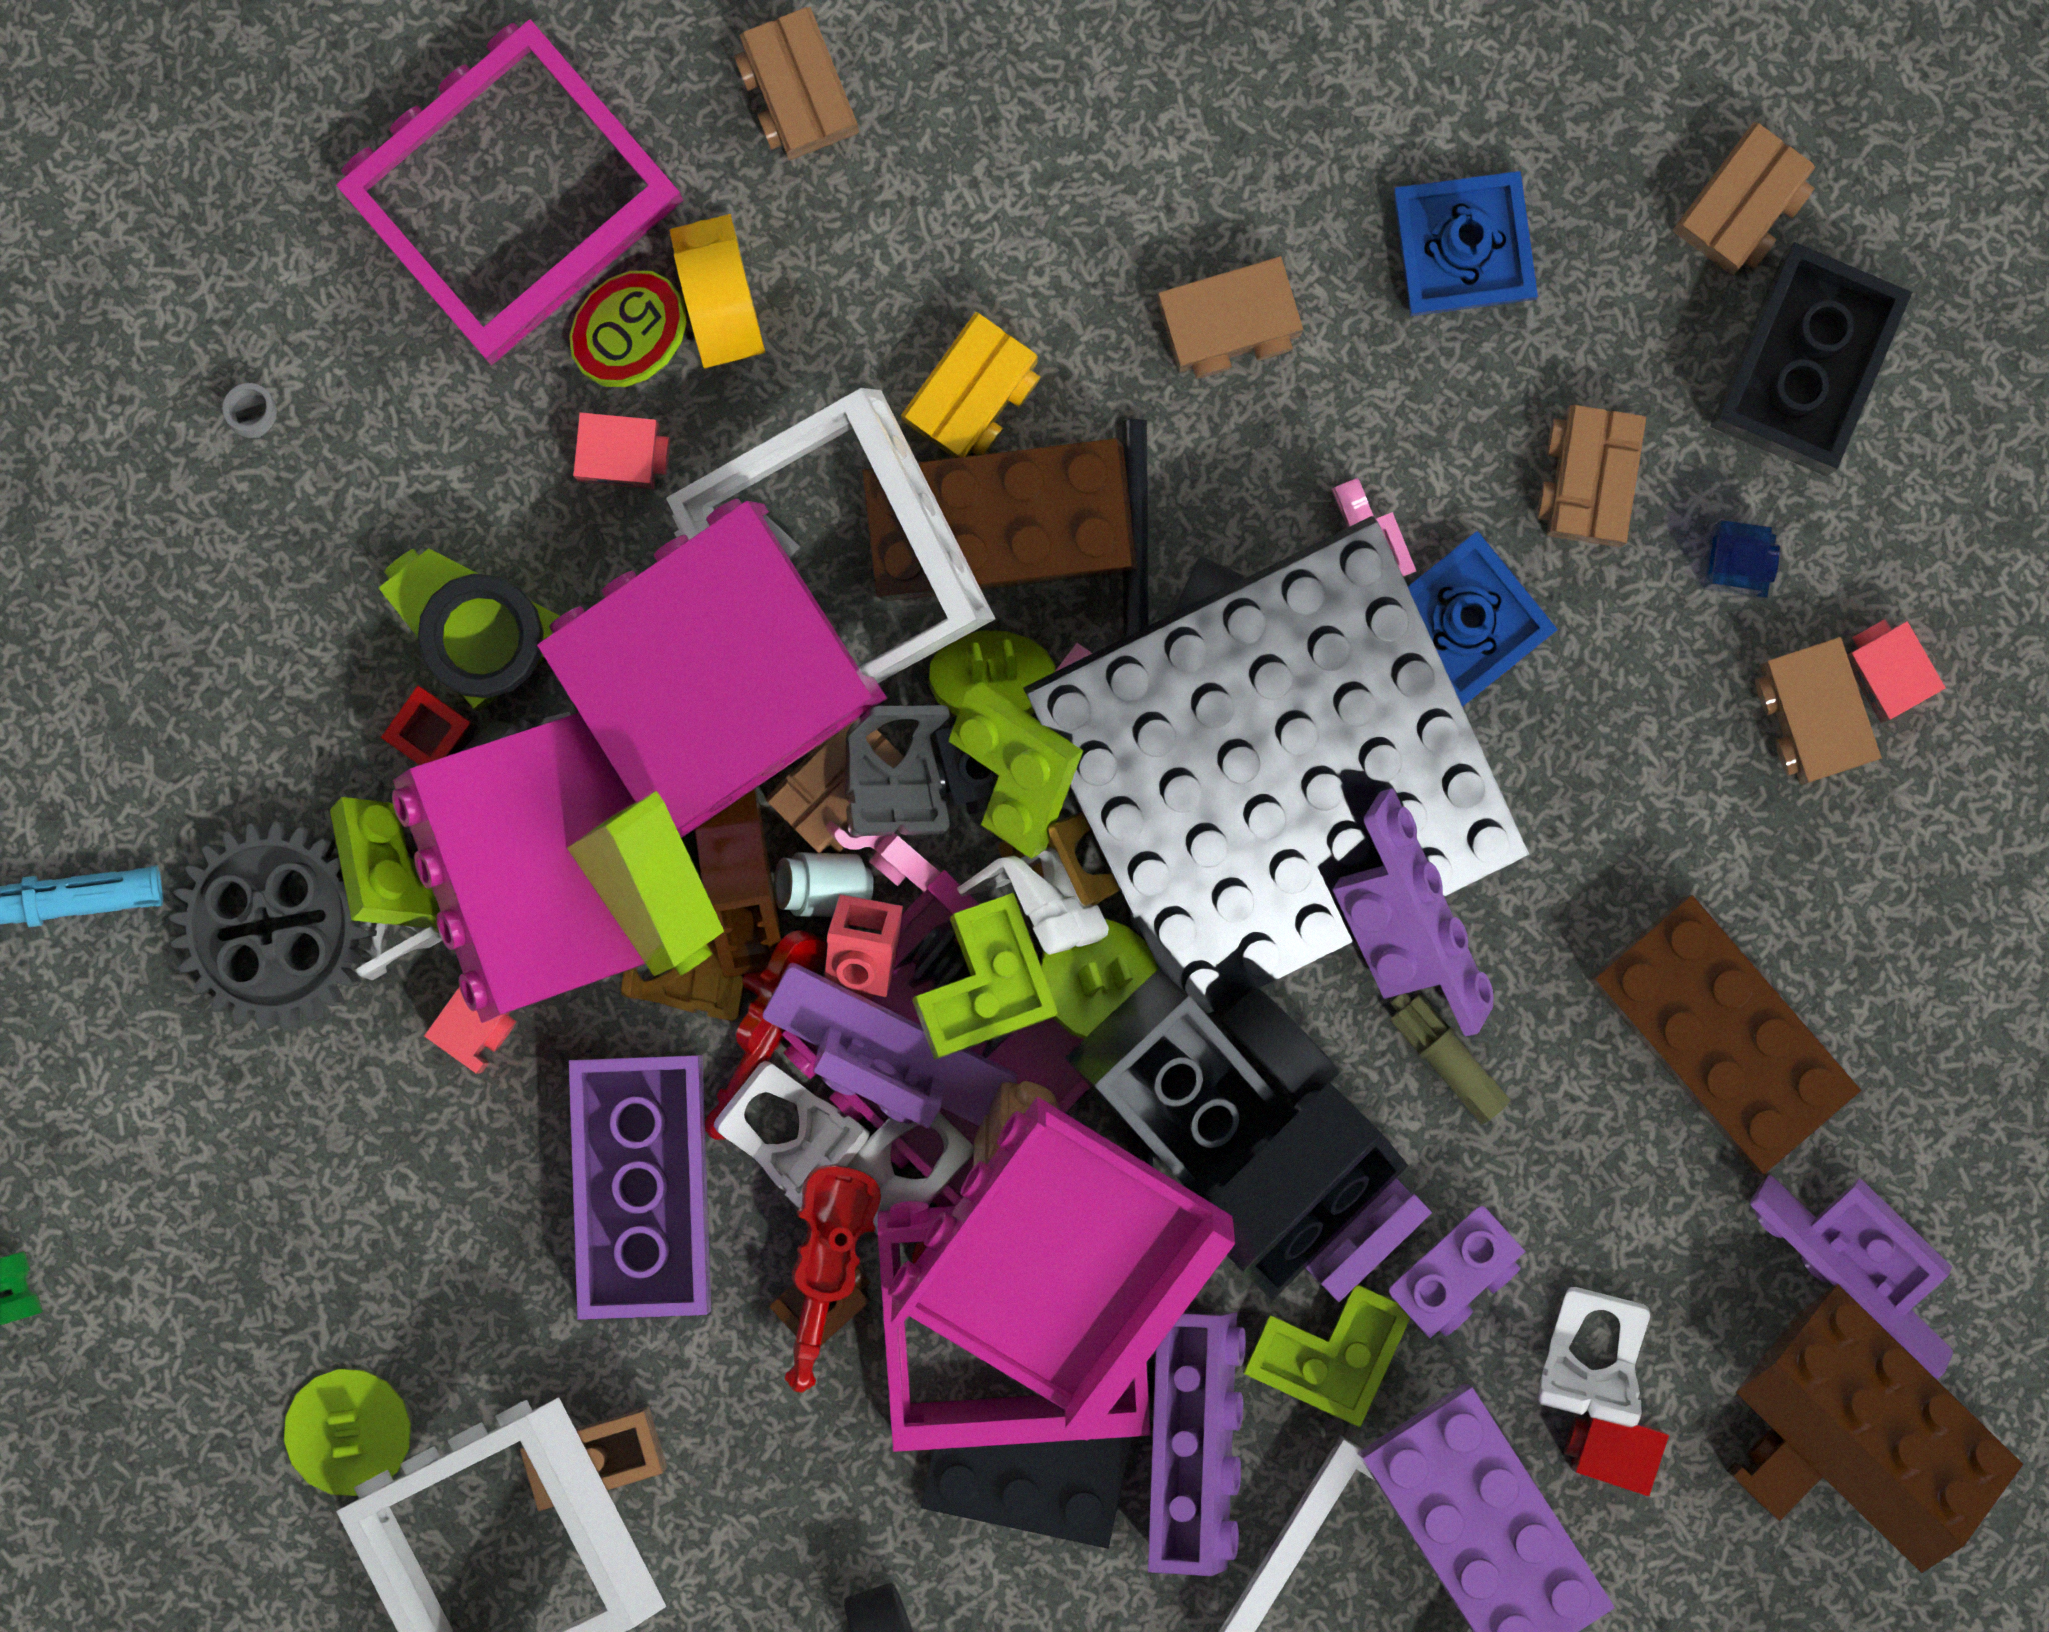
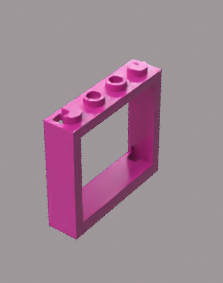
(579, 265)
(978, 1420)

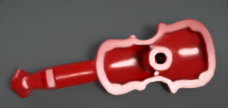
(755, 1034)
(837, 1210)

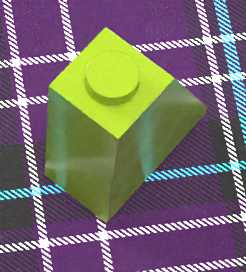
(477, 634)
(650, 885)

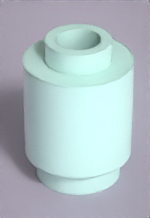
(813, 881)

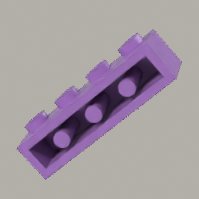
(1194, 1445)

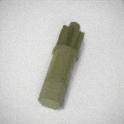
(1448, 1056)

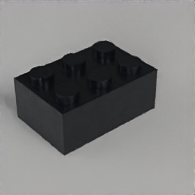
(1811, 359)
(1178, 1085)
(1304, 1187)

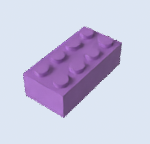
(640, 1187)
(1483, 1521)

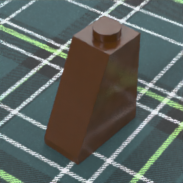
(740, 886)

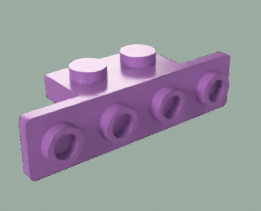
(1406, 922)
(881, 1052)
(1869, 1255)

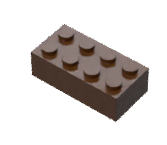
(1015, 518)
(1724, 1034)
(1880, 1428)

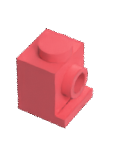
(860, 958)
(463, 1034)

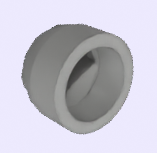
(246, 401)

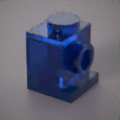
(1741, 559)

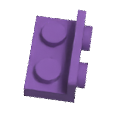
(1368, 1240)

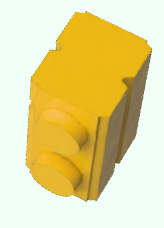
(972, 388)

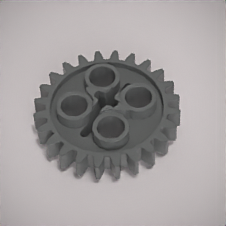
(282, 980)

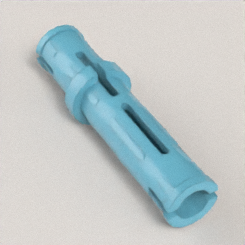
(79, 895)

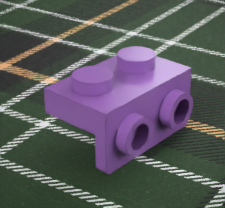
(1455, 1271)

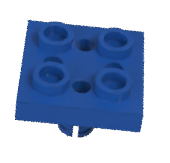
(1493, 208)
(1515, 626)

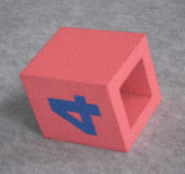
(620, 451)
(1893, 669)

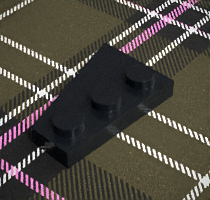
(1034, 1487)

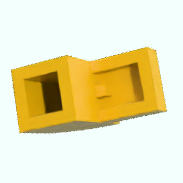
(716, 291)

